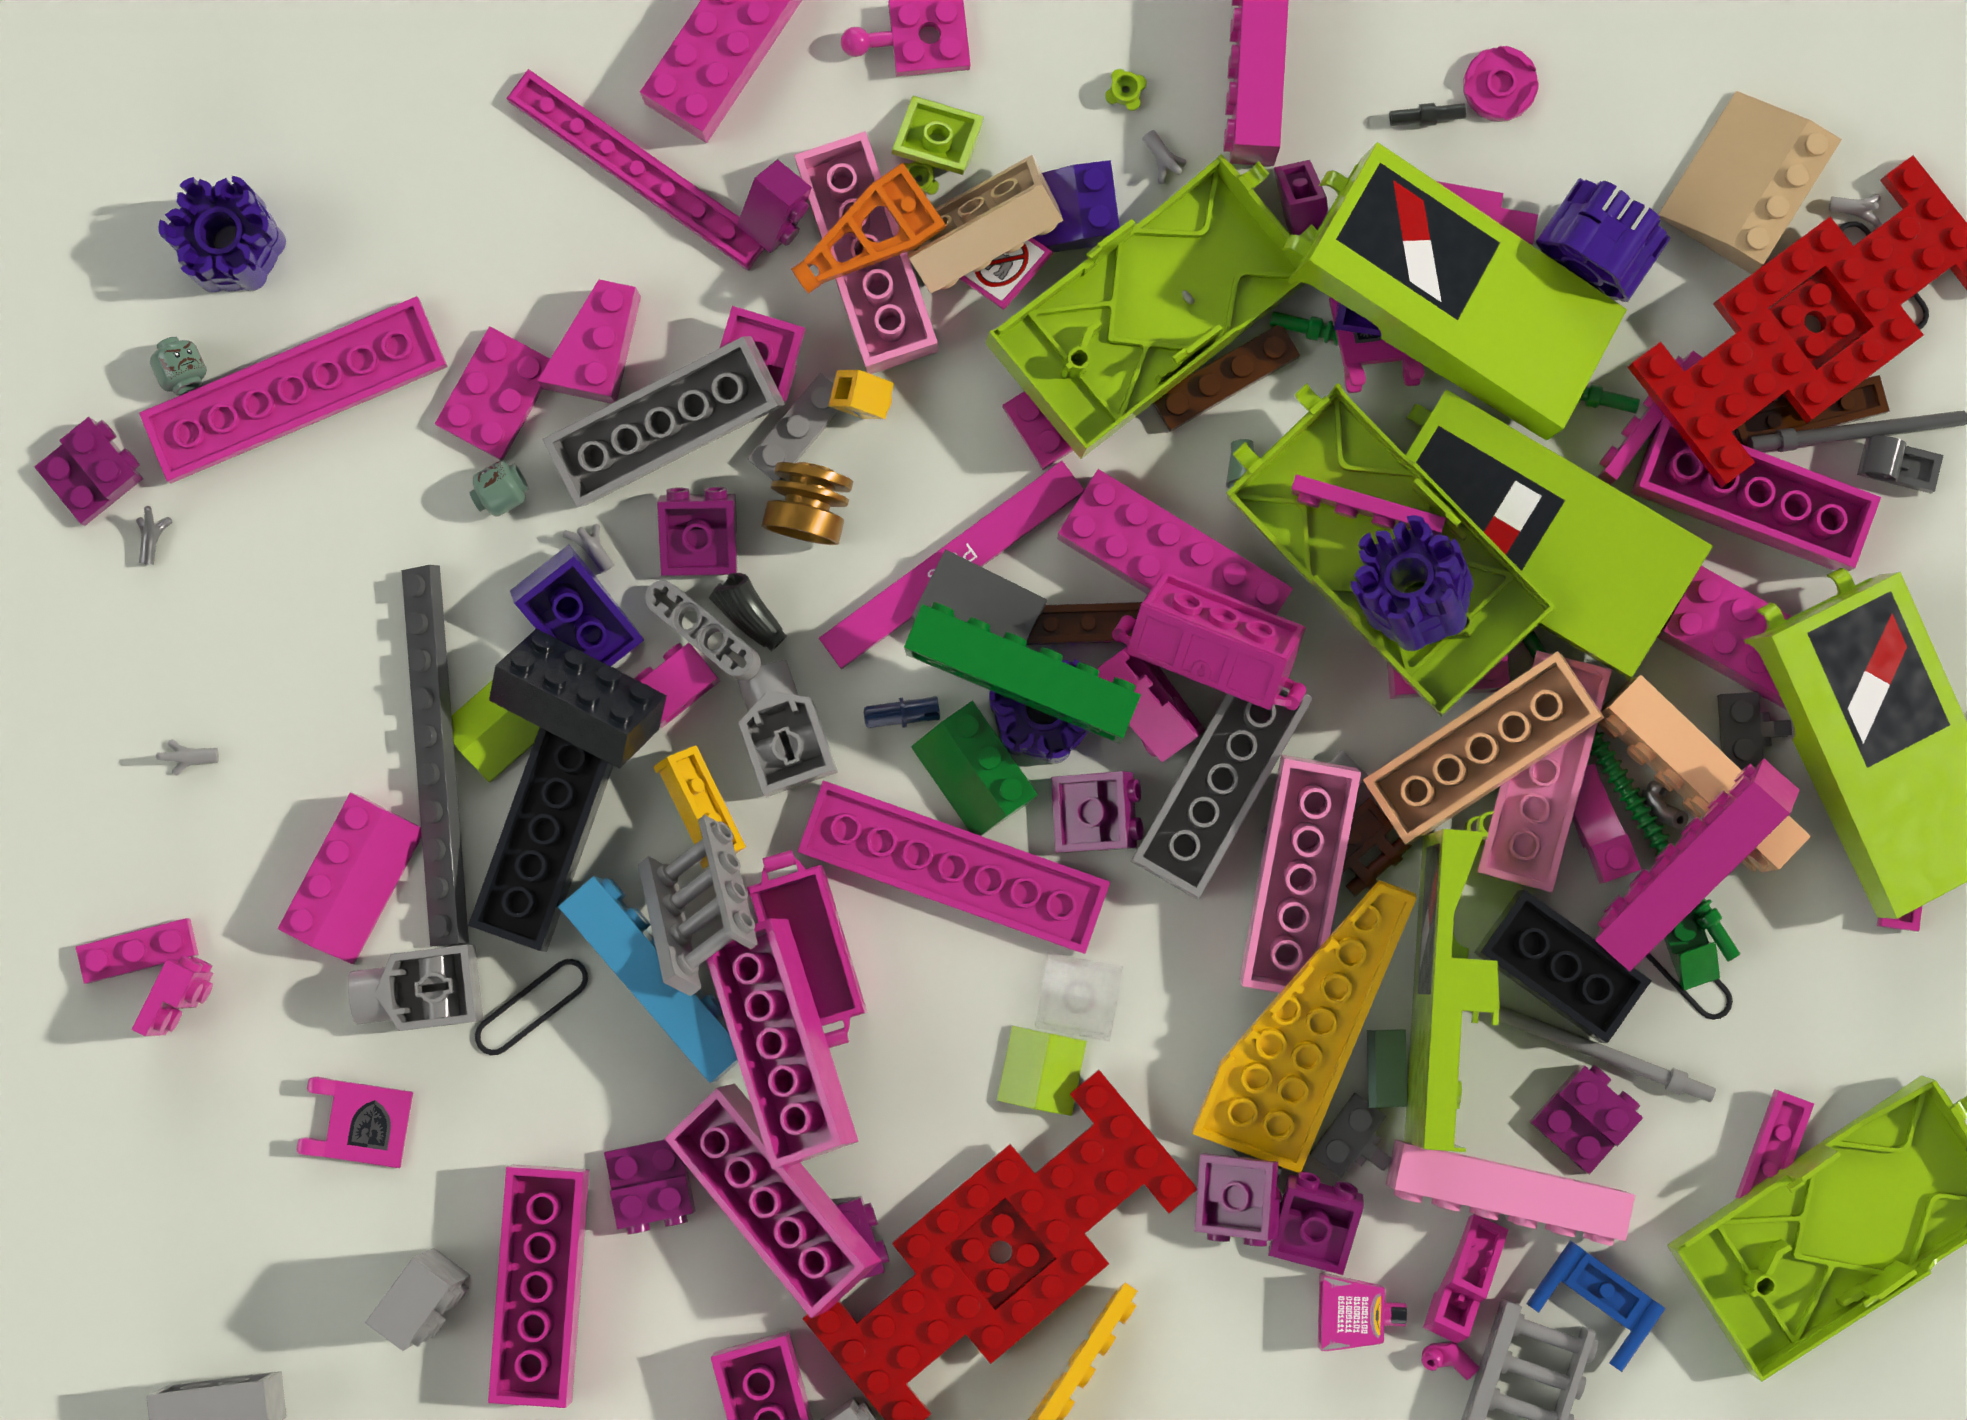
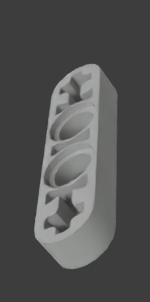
(702, 630)

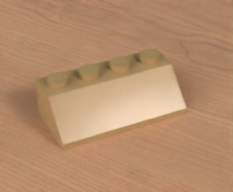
(987, 223)

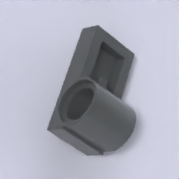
(1895, 463)

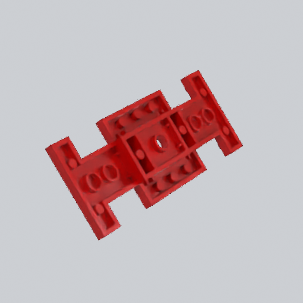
(1774, 349)
(1039, 1218)

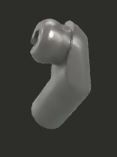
(1666, 813)

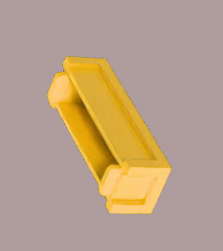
(695, 794)

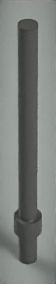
(1790, 439)

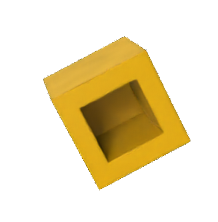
(861, 394)

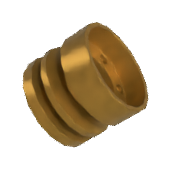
(807, 503)

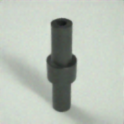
(1427, 114)

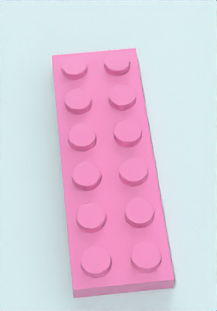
(1540, 802)

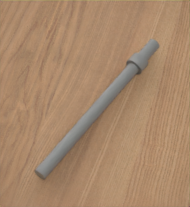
(1674, 1080)

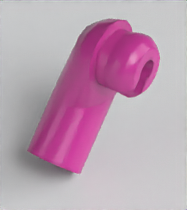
(1448, 1354)

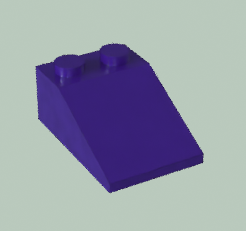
(1086, 205)
(576, 608)

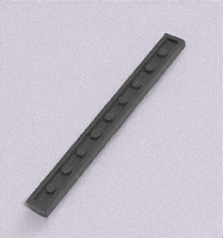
(435, 756)

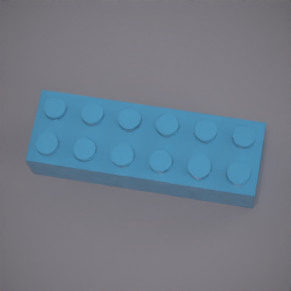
(630, 951)

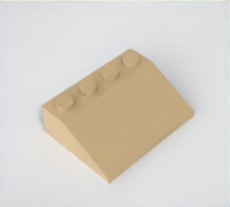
(1749, 180)

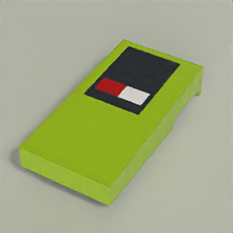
(1582, 542)

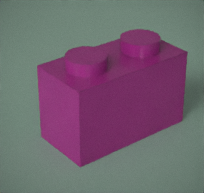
(774, 206)

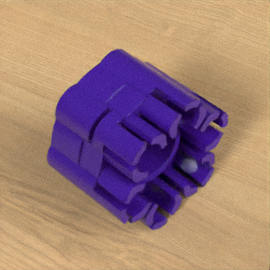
(206, 212)
(1600, 245)
(1413, 558)
(1037, 741)

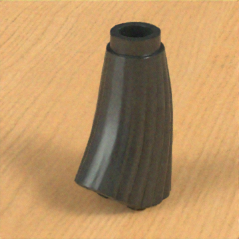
(747, 611)

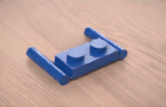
(1605, 1291)

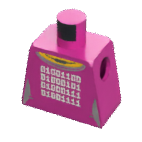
(1354, 1313)

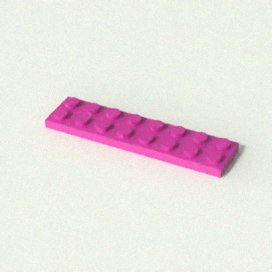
(293, 390)
(954, 867)

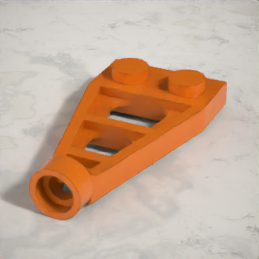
(908, 206)

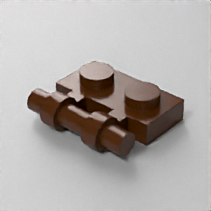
(1368, 829)

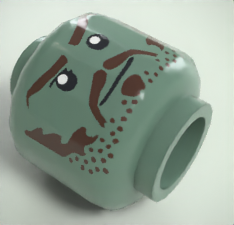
(178, 365)
(499, 488)

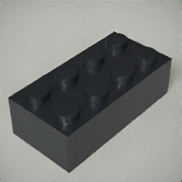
(577, 698)
(1562, 966)

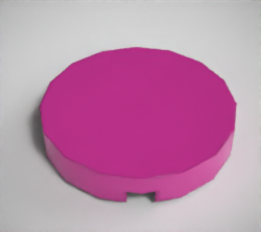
(1500, 83)

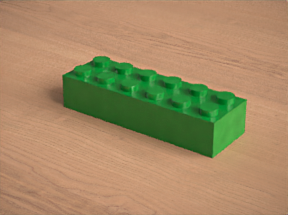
(1022, 673)

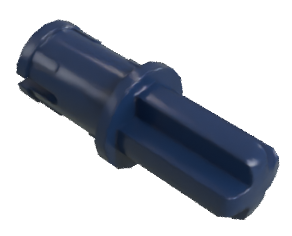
(902, 712)

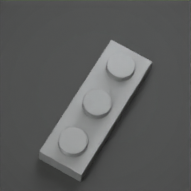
(796, 428)

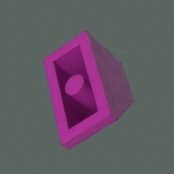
(1301, 196)

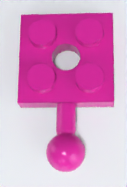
(910, 52)

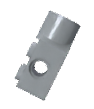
(782, 731)
(419, 989)

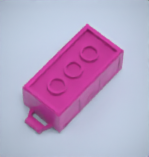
(1216, 642)
(819, 937)

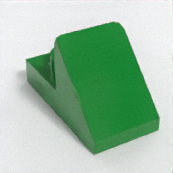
(1692, 953)

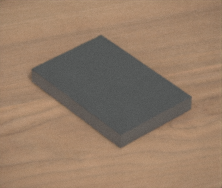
(982, 595)

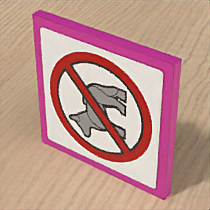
(1009, 273)

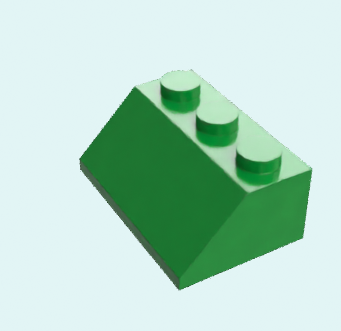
(974, 770)

